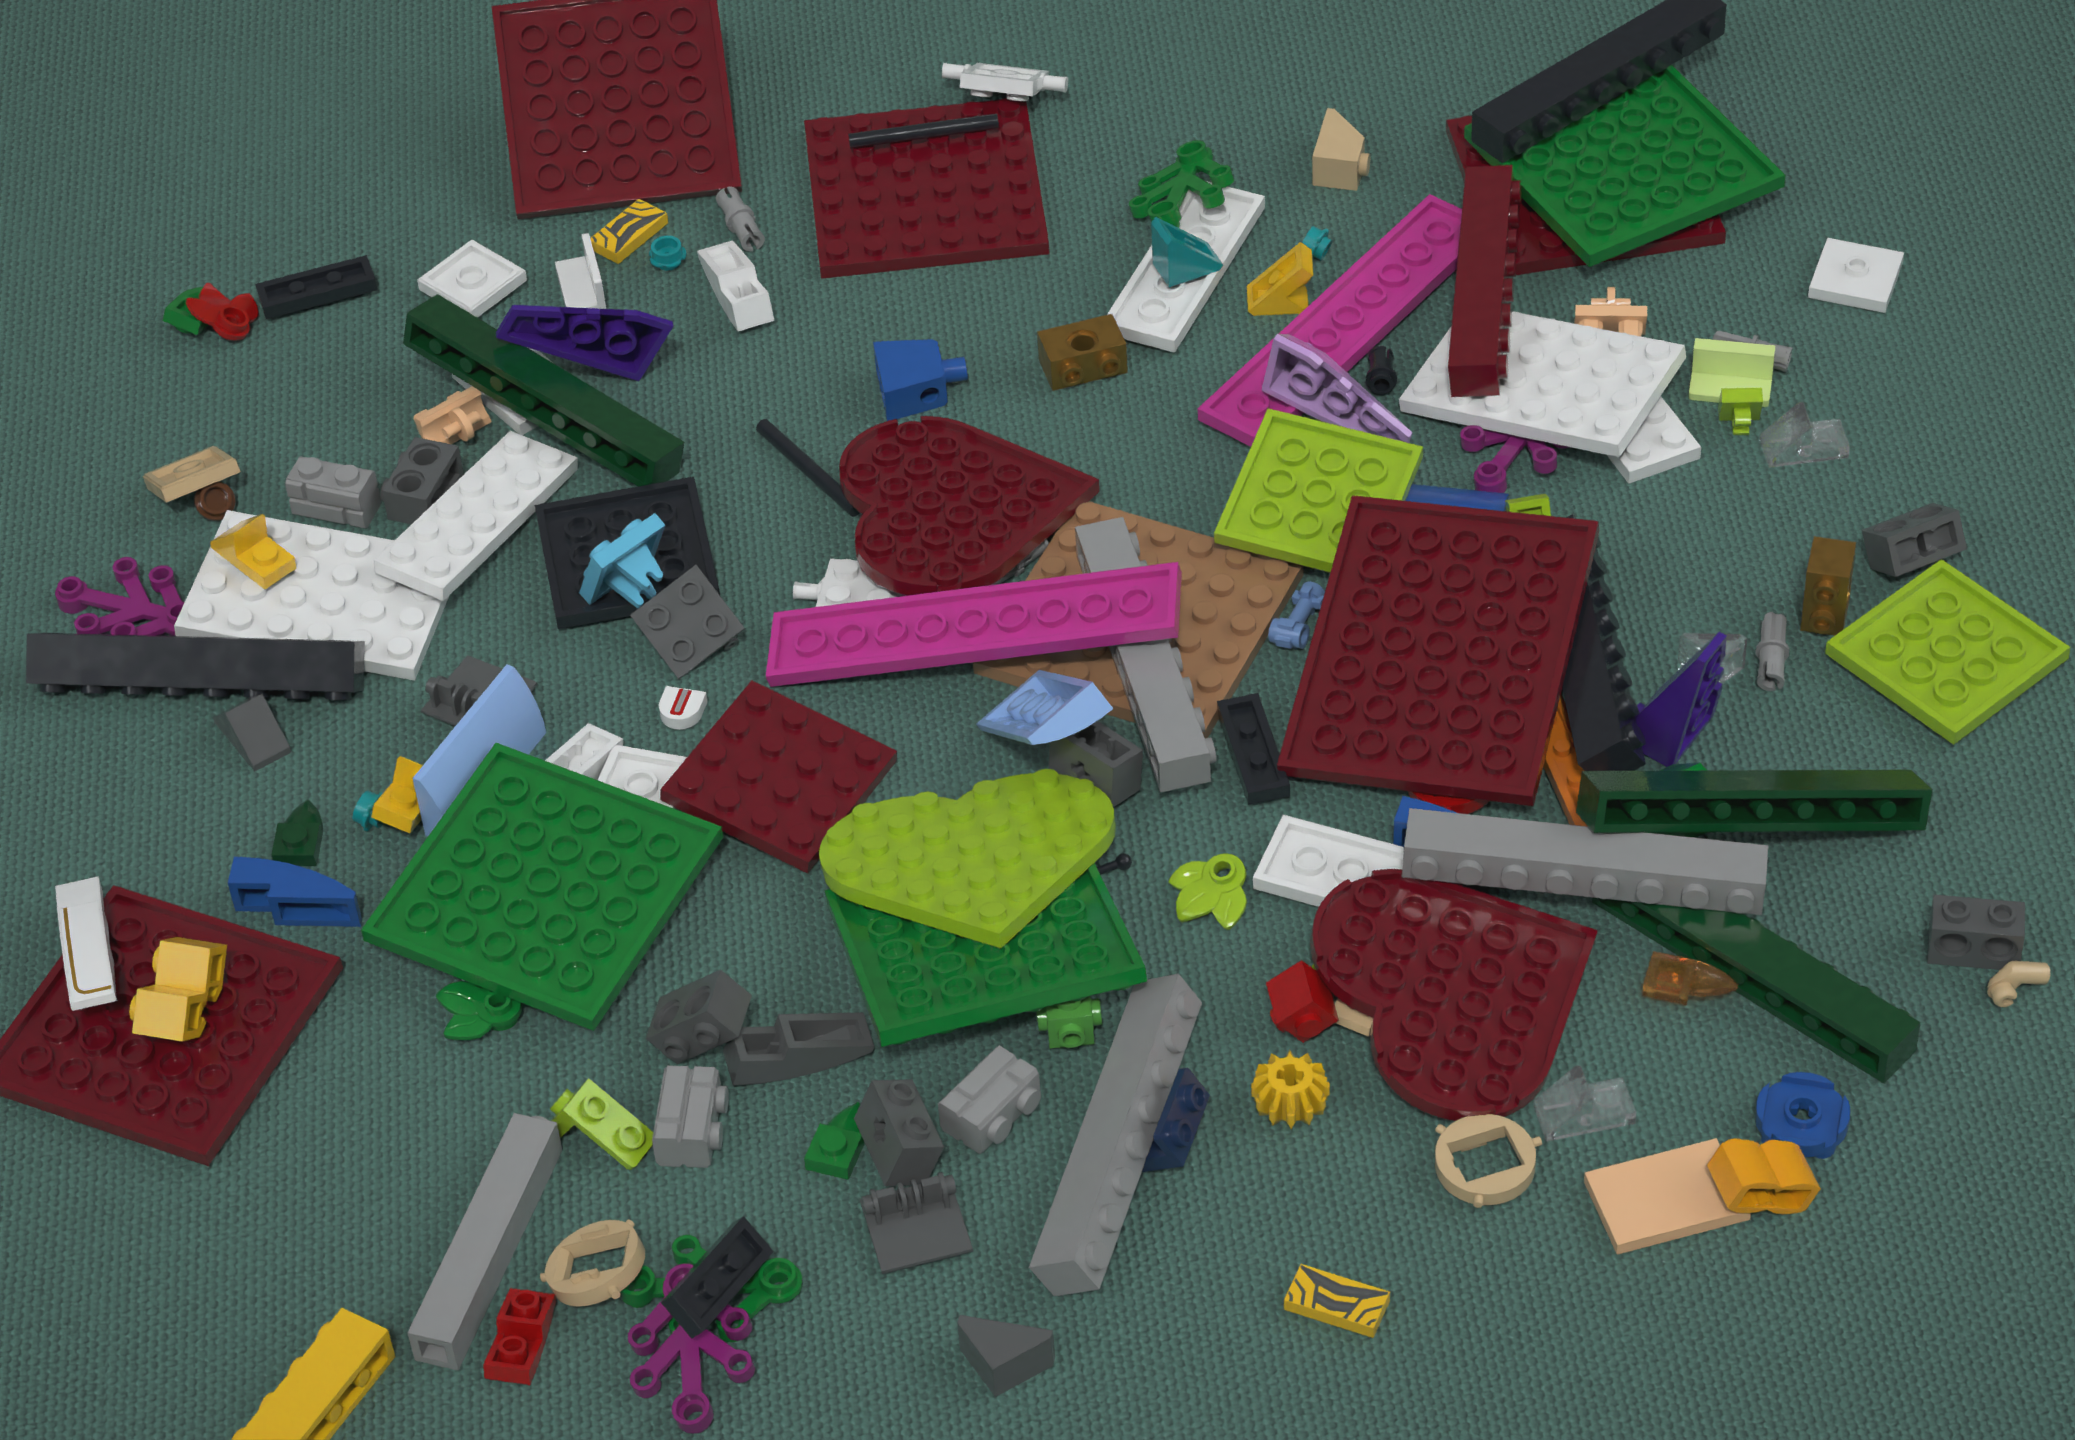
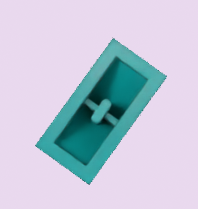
(1180, 255)

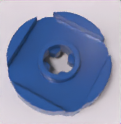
(1806, 1091)

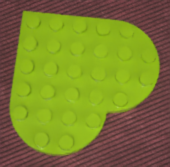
(972, 861)

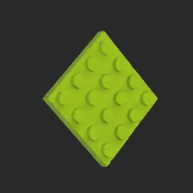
(1301, 483)
(1947, 651)

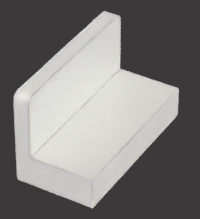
(581, 279)

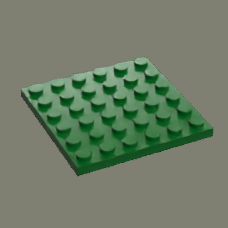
(1640, 169)
(543, 885)
(936, 981)

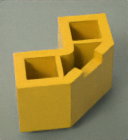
(186, 978)

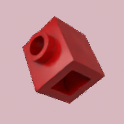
(1301, 1002)

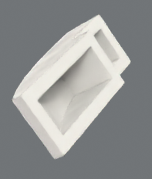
(736, 285)

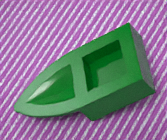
(178, 314)
(836, 1145)

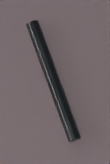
(923, 131)
(805, 464)

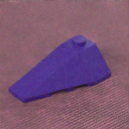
(600, 338)
(1683, 704)

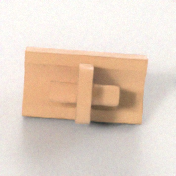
(1613, 314)
(453, 418)

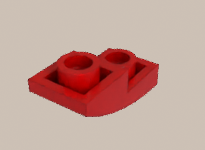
(520, 1336)

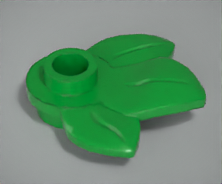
(476, 1010)

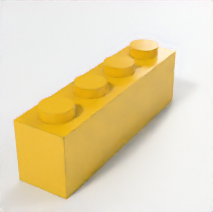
(324, 1382)

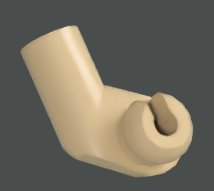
(2005, 982)

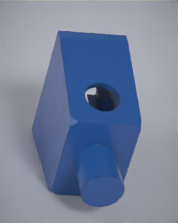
(914, 376)

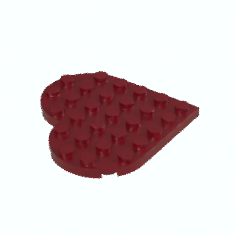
(951, 503)
(1457, 987)

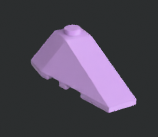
(1325, 391)

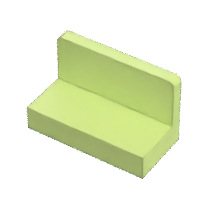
(1730, 365)

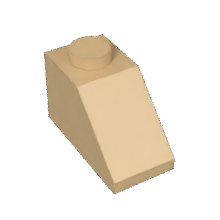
(1339, 154)

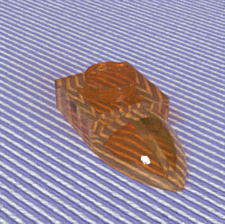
(1678, 978)

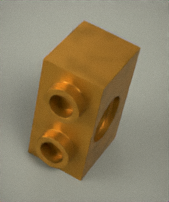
(1082, 352)
(1828, 586)

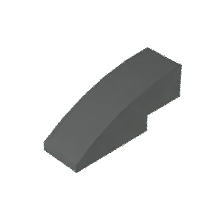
(796, 1046)

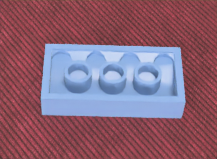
(1046, 709)
(501, 715)

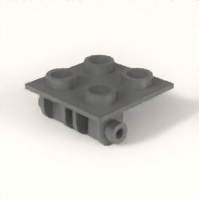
(688, 622)
(457, 694)
(915, 1223)

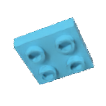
(625, 563)

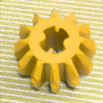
(1290, 1089)

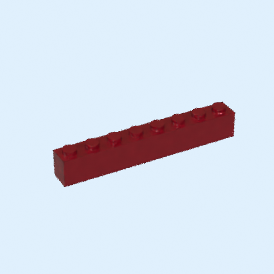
(1483, 281)

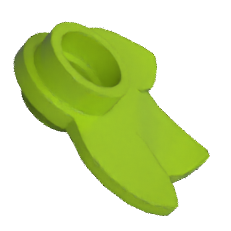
(1206, 892)

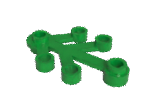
(1191, 159)
(759, 1285)

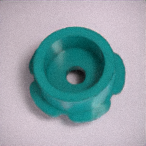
(1318, 241)
(667, 253)
(363, 811)

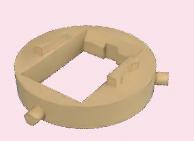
(1476, 1132)
(591, 1285)

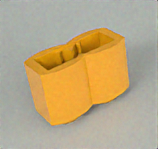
(1763, 1176)

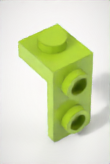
(603, 1122)

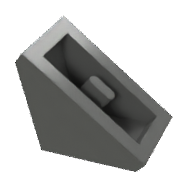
(253, 732)
(1005, 1351)

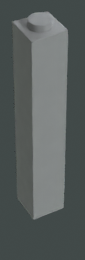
(485, 1242)

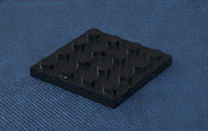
(579, 524)

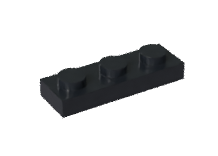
(316, 287)
(1253, 748)
(717, 1277)

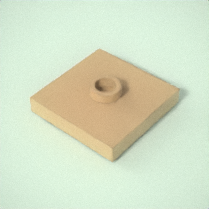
(190, 473)

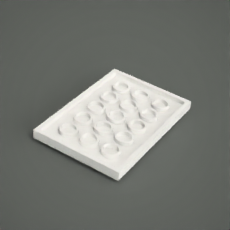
(1561, 388)
(324, 598)

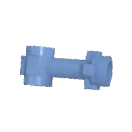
(1292, 631)

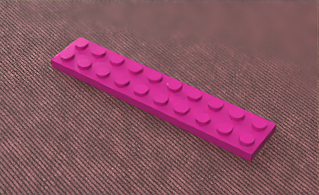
(1350, 312)
(975, 624)

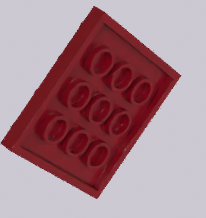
(778, 775)

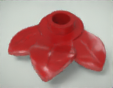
(226, 316)

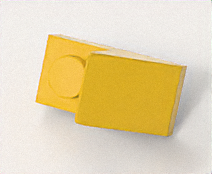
(1282, 285)
(254, 552)
(399, 802)

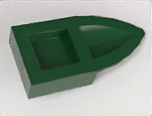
(299, 837)

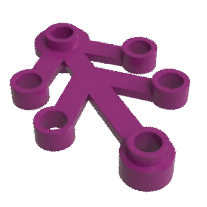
(1491, 475)
(75, 597)
(680, 1343)

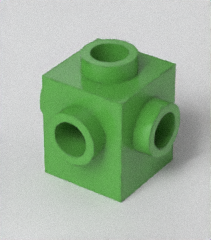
(1070, 1022)

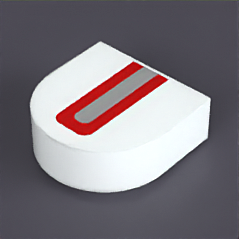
(681, 707)

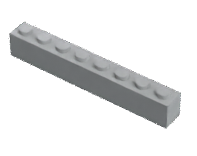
(1151, 674)
(1585, 863)
(1115, 1136)

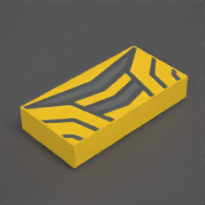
(628, 231)
(1337, 1300)

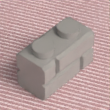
(333, 492)
(990, 1100)
(688, 1116)

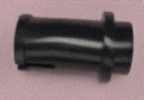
(1381, 376)

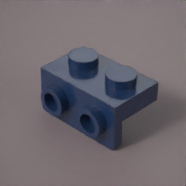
(1177, 1123)

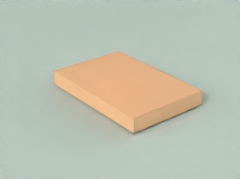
(1660, 1197)

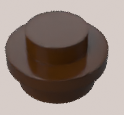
(214, 501)

